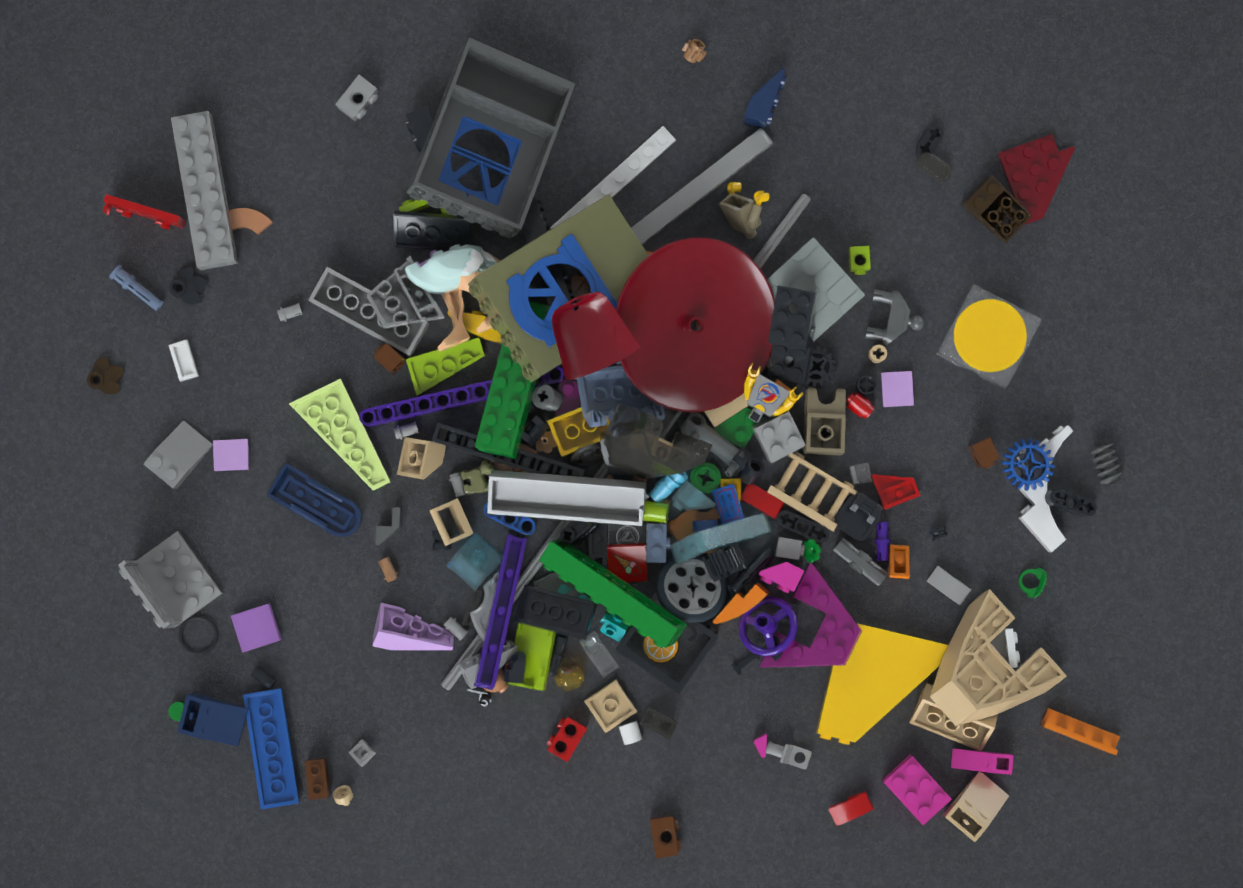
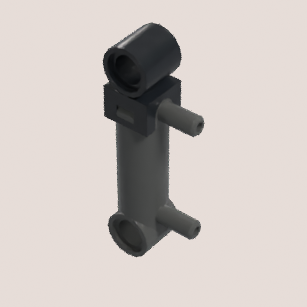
(737, 459)

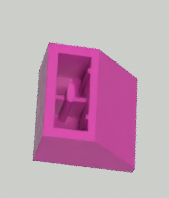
(783, 574)

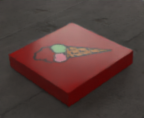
(628, 561)

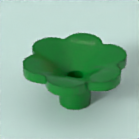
(811, 550)

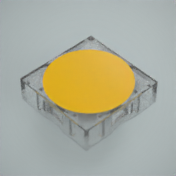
(989, 336)

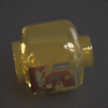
(569, 677)

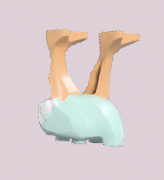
(448, 275)

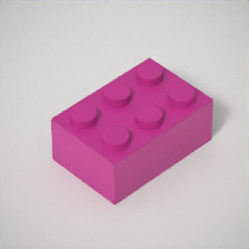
(916, 789)

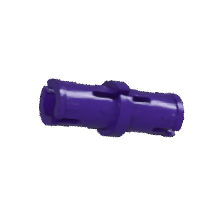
(882, 541)

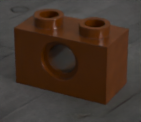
(389, 358)
(984, 453)
(317, 778)
(661, 847)

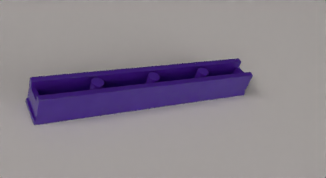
(500, 612)

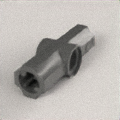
(860, 561)

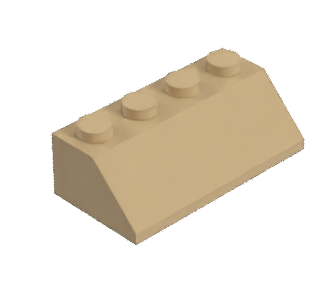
(932, 718)

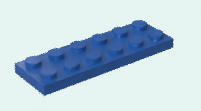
(271, 748)

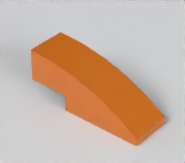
(742, 603)

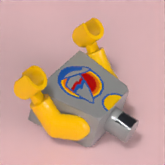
(766, 396)

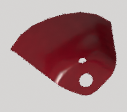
(588, 337)

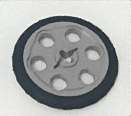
(670, 601)

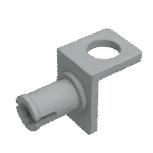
(788, 754)

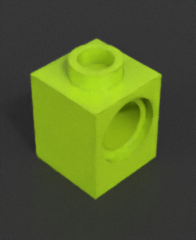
(862, 251)

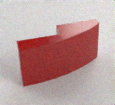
(762, 500)
(851, 808)

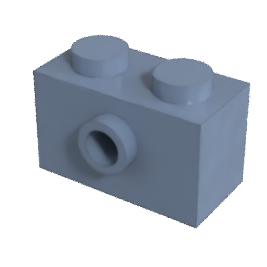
(657, 543)

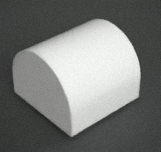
(630, 733)

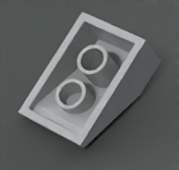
(178, 455)

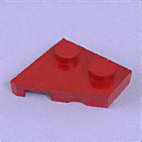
(894, 489)

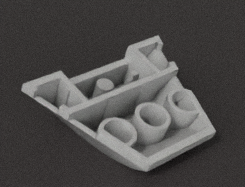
(401, 302)

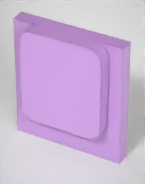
(897, 389)
(231, 454)

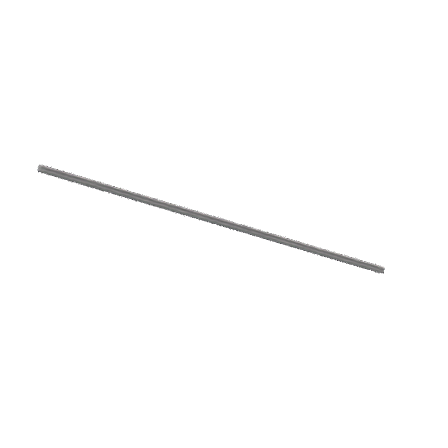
(603, 472)

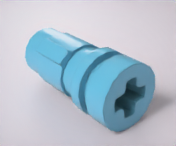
(666, 486)

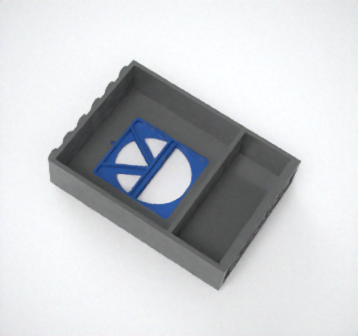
(515, 103)

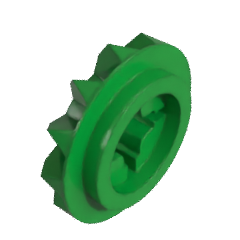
(713, 473)

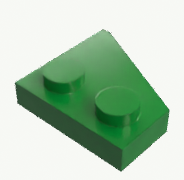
(737, 428)

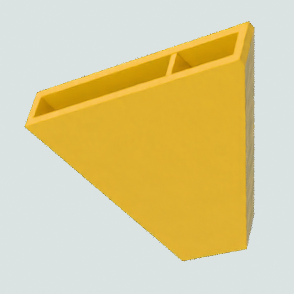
(875, 679)

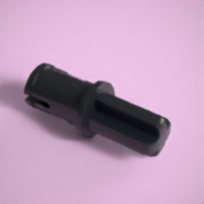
(557, 655)

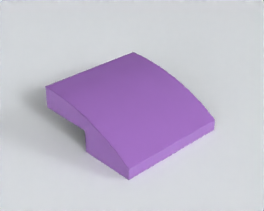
(256, 627)

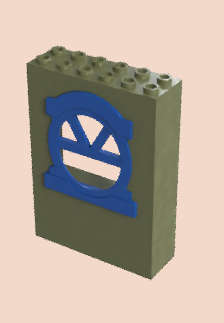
(592, 241)

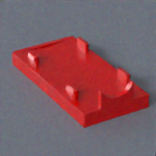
(127, 207)

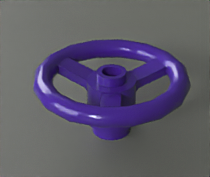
(767, 626)

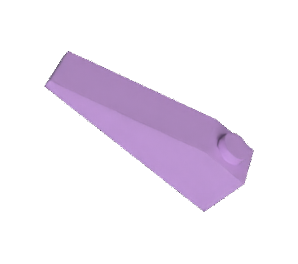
(402, 631)

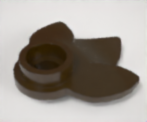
(108, 377)

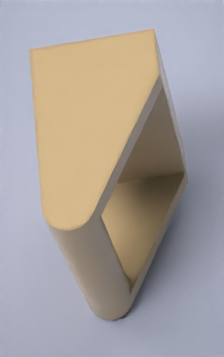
(459, 518)

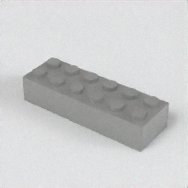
(350, 303)

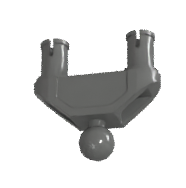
(897, 318)

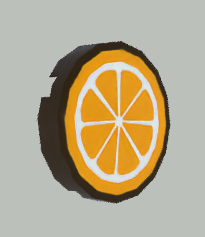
(657, 654)

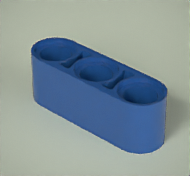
(516, 525)

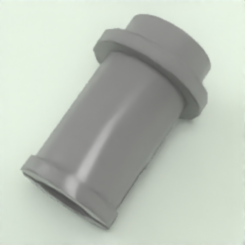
(289, 312)
(405, 430)
(458, 484)
(455, 628)

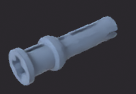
(129, 282)

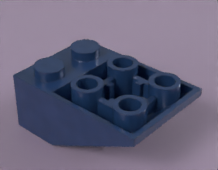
(760, 104)
(212, 719)

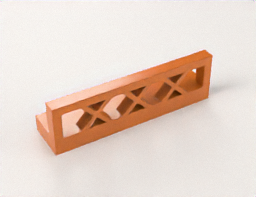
(1080, 731)

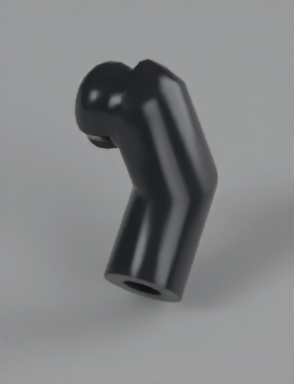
(483, 695)

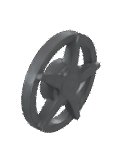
(587, 455)

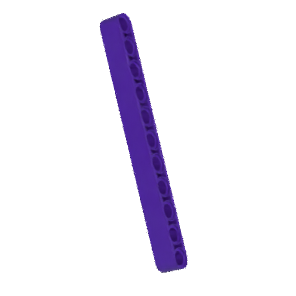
(433, 399)

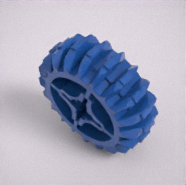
(1028, 473)

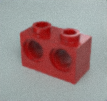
(570, 740)

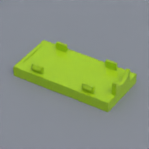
(538, 648)

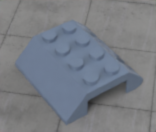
(606, 389)

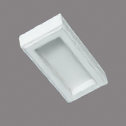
(183, 360)

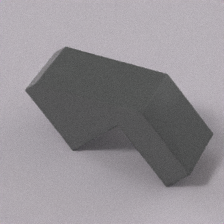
(383, 533)

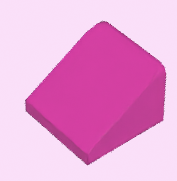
(760, 743)

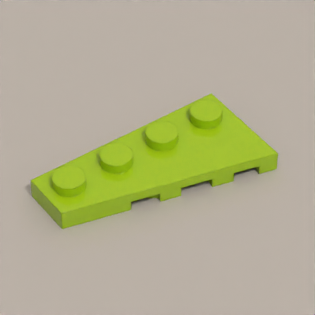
(435, 366)

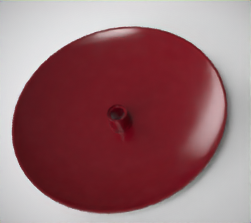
(732, 316)

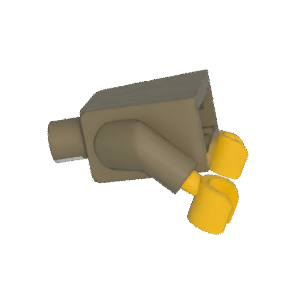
(741, 211)

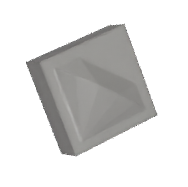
(362, 752)

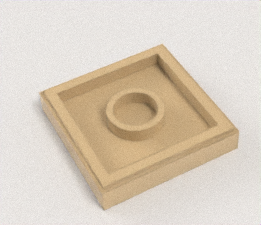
(610, 706)

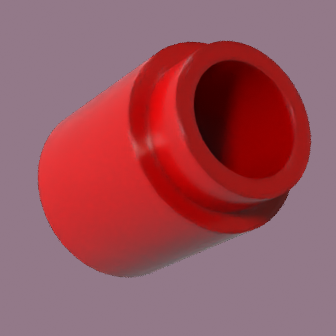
(859, 405)

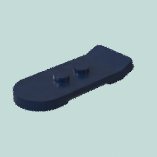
(315, 502)

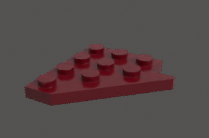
(1034, 173)

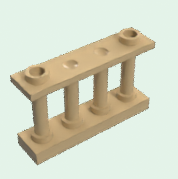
(795, 499)

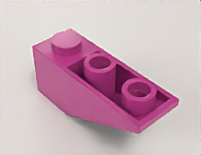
(982, 761)

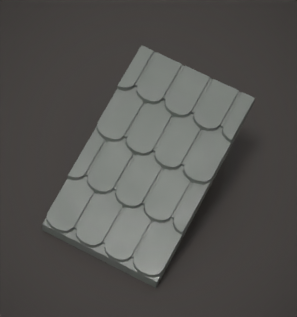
(817, 272)

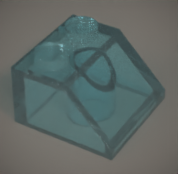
(691, 499)
(475, 561)

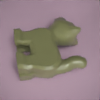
(477, 476)

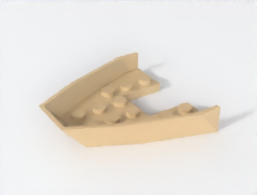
(974, 676)

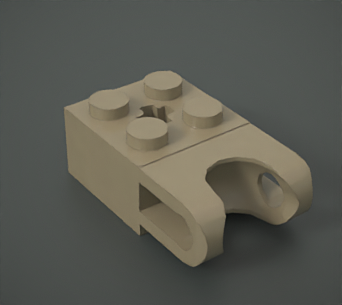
(824, 417)

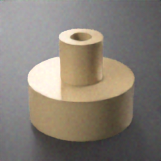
(343, 795)

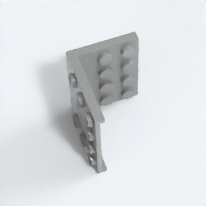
(170, 582)

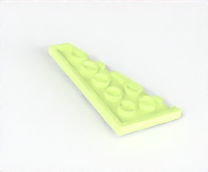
(338, 423)

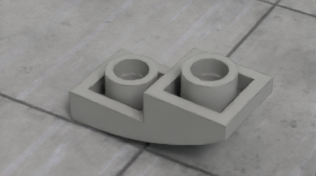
(949, 585)

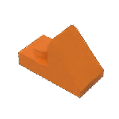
(899, 562)

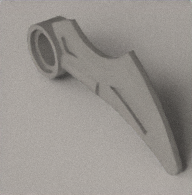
(480, 615)

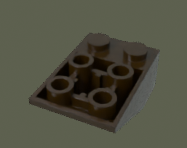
(996, 209)

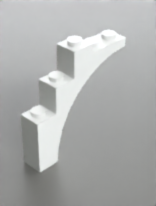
(1038, 516)

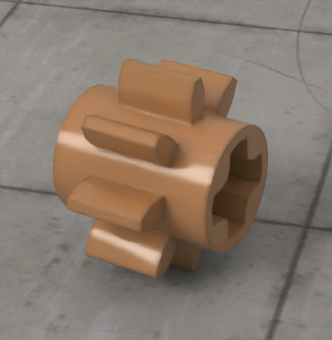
(694, 50)

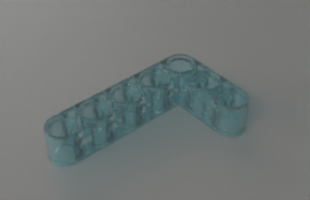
(719, 537)

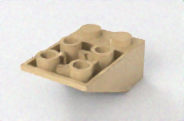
(976, 806)

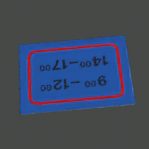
(728, 504)

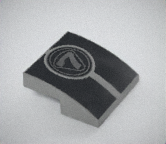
(627, 534)

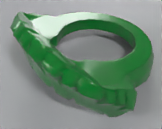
(1034, 592)

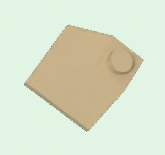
(420, 458)

